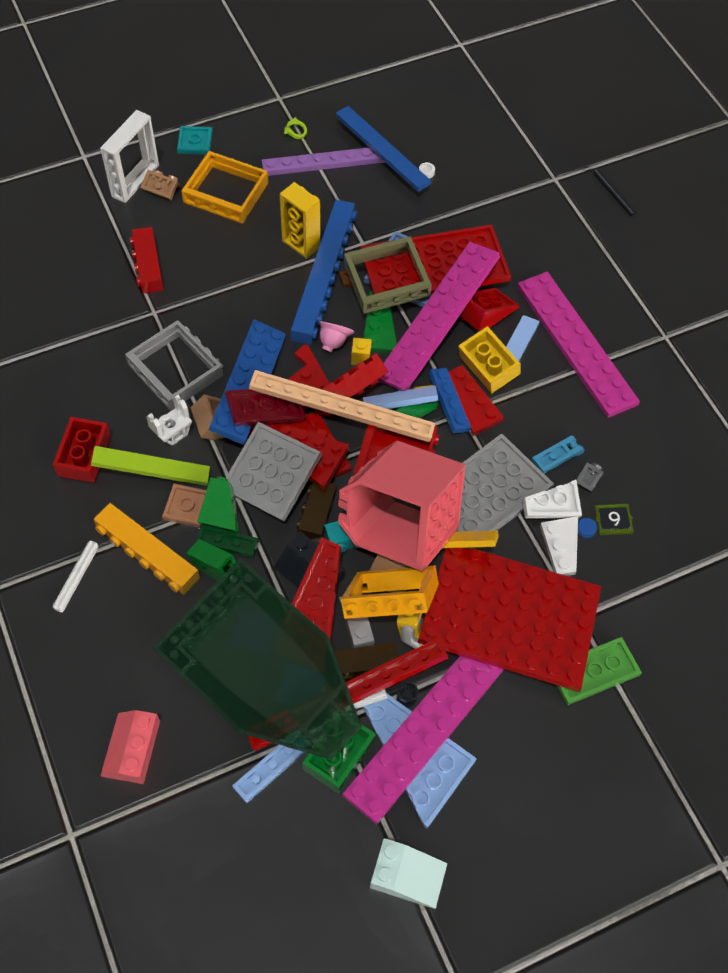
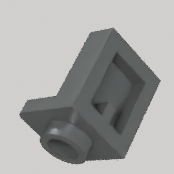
(590, 476)

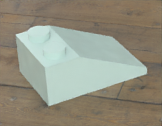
(408, 874)

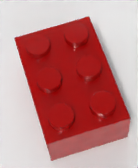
(77, 449)

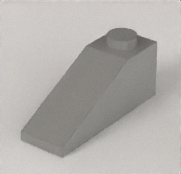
(359, 631)

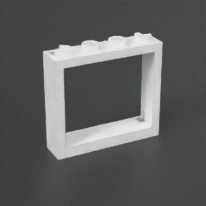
(121, 187)

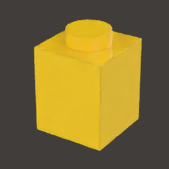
(360, 350)

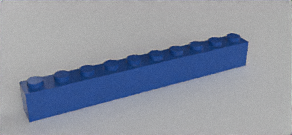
(323, 273)

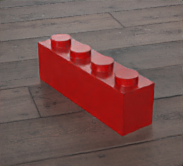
(147, 260)

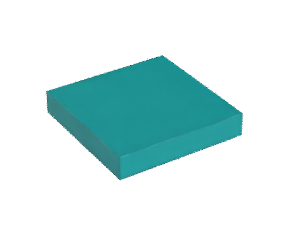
(194, 140)

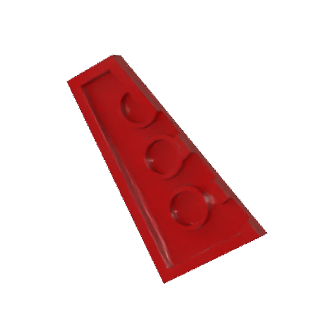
(476, 404)

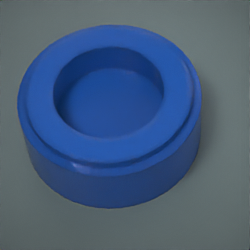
(587, 528)

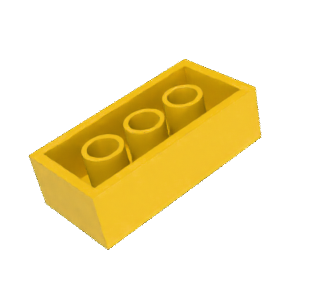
(300, 219)

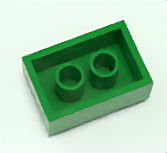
(337, 771)

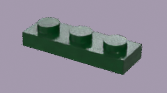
(229, 541)

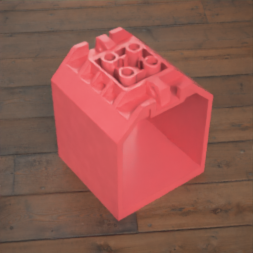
(393, 528)

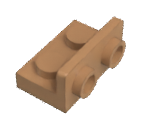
(159, 184)

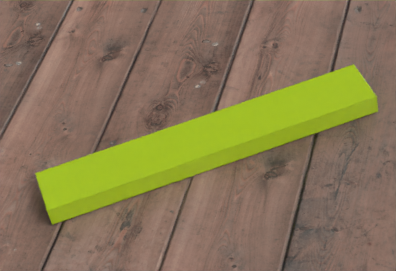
(150, 465)

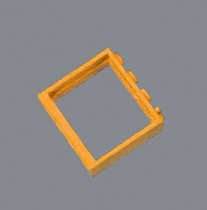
(218, 206)
(390, 603)

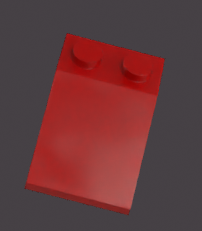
(487, 308)

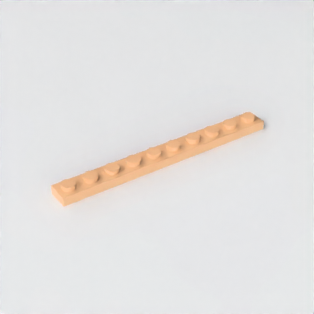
(342, 406)

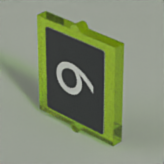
(614, 519)

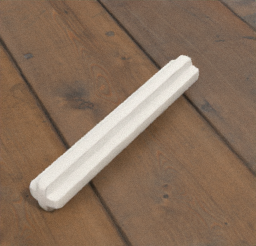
(75, 576)

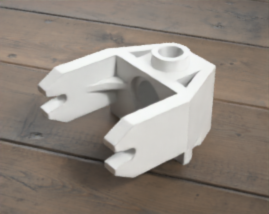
(177, 418)

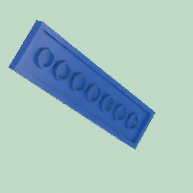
(259, 354)

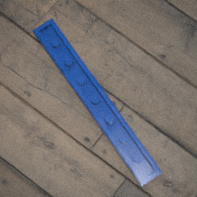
(383, 149)

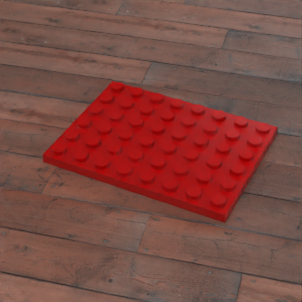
(513, 616)

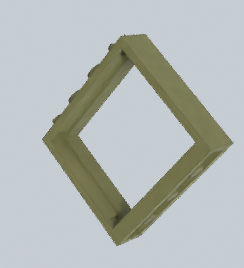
(394, 296)

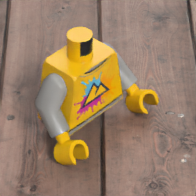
(410, 627)

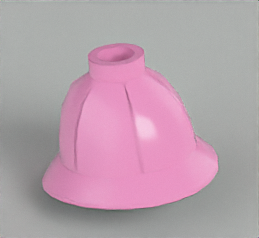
(333, 335)

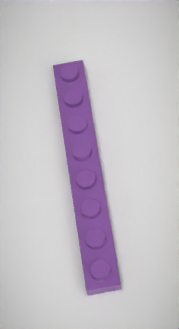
(320, 161)

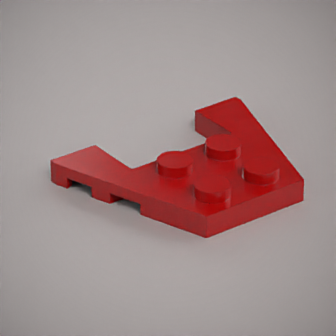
(311, 373)

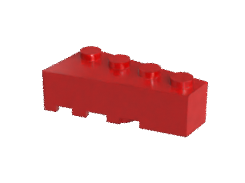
(357, 379)

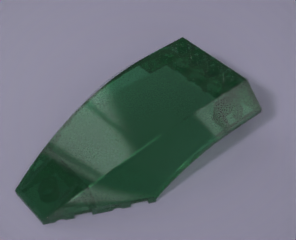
(263, 665)

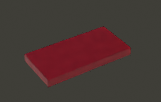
(251, 407)

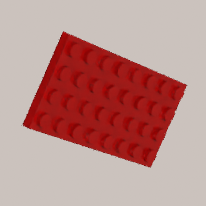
(437, 255)

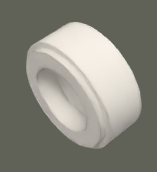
(427, 169)

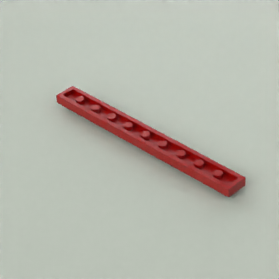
(387, 675)

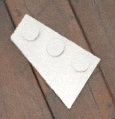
(555, 503)
(561, 544)

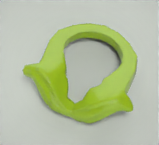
(294, 121)

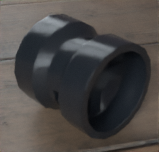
(408, 690)

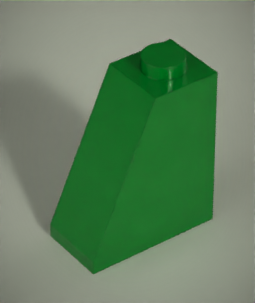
(219, 506)
(210, 559)

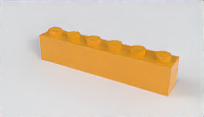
(146, 548)

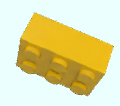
(489, 359)

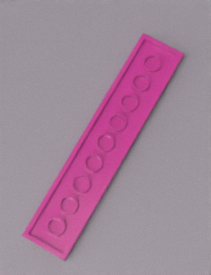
(438, 316)
(578, 345)
(420, 737)

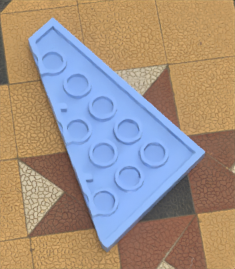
(439, 776)

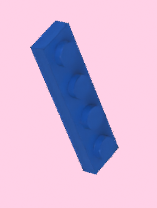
(449, 400)

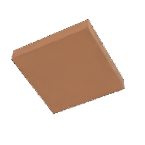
(184, 505)

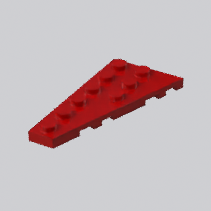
(332, 451)
(319, 586)

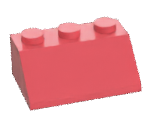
(131, 746)

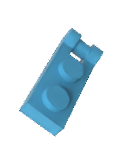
(557, 454)

